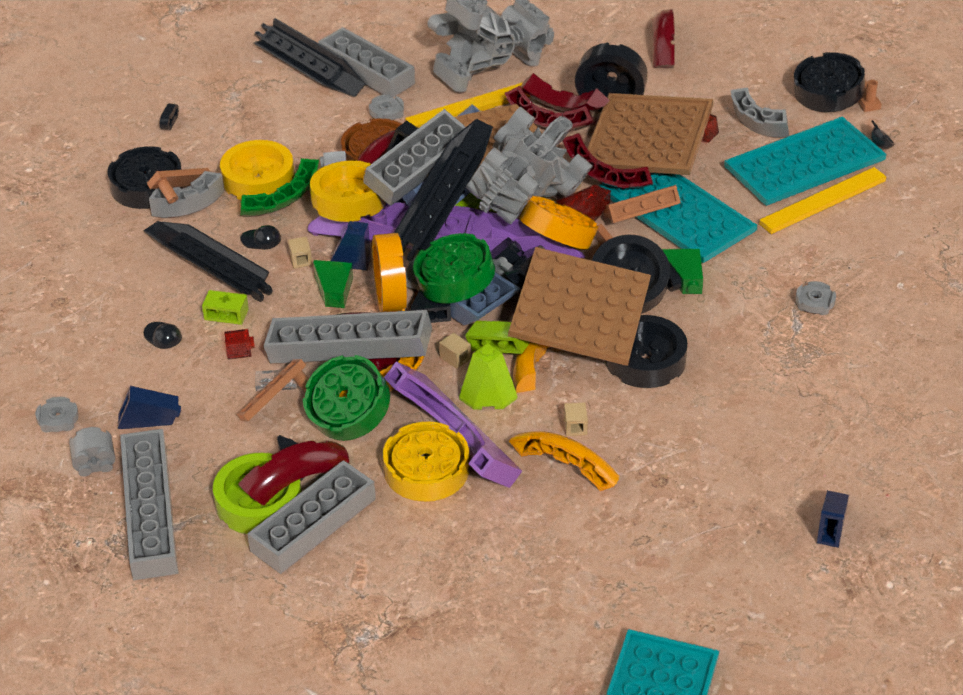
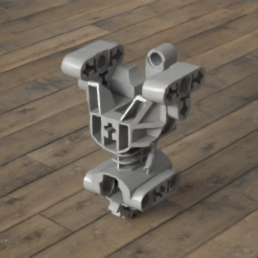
(486, 38)
(526, 166)

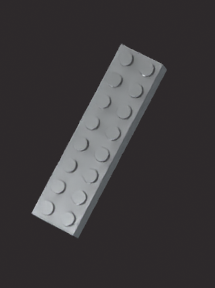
(348, 335)
(148, 505)

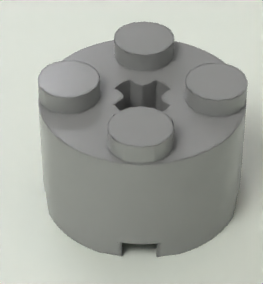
(92, 451)

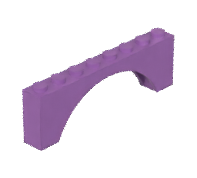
(486, 456)

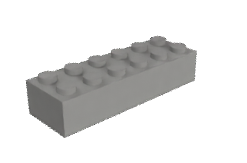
(371, 63)
(412, 158)
(311, 516)

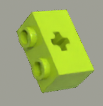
(225, 307)

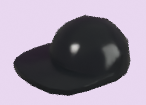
(880, 138)
(261, 238)
(162, 334)

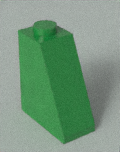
(689, 268)
(333, 281)

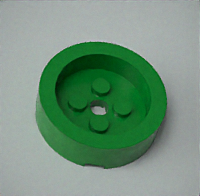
(467, 275)
(351, 415)

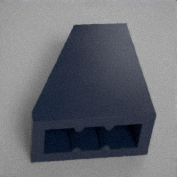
(354, 246)
(147, 409)
(832, 518)

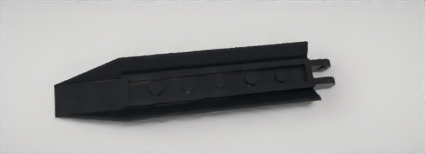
(309, 58)
(443, 187)
(212, 257)

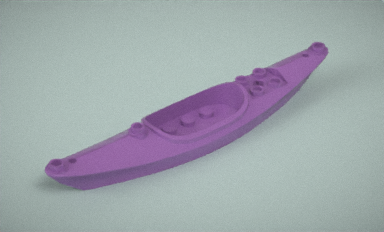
(461, 220)

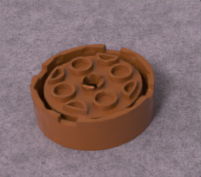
(360, 136)

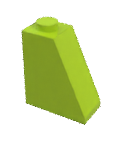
(487, 381)

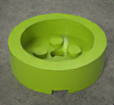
(235, 505)

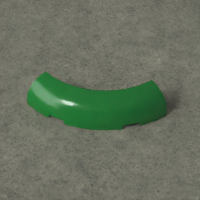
(284, 196)

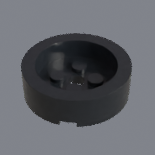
(606, 58)
(829, 82)
(128, 180)
(638, 255)
(667, 351)

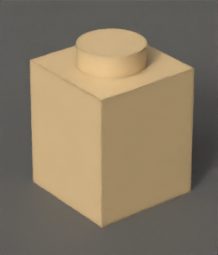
(300, 252)
(455, 350)
(575, 419)

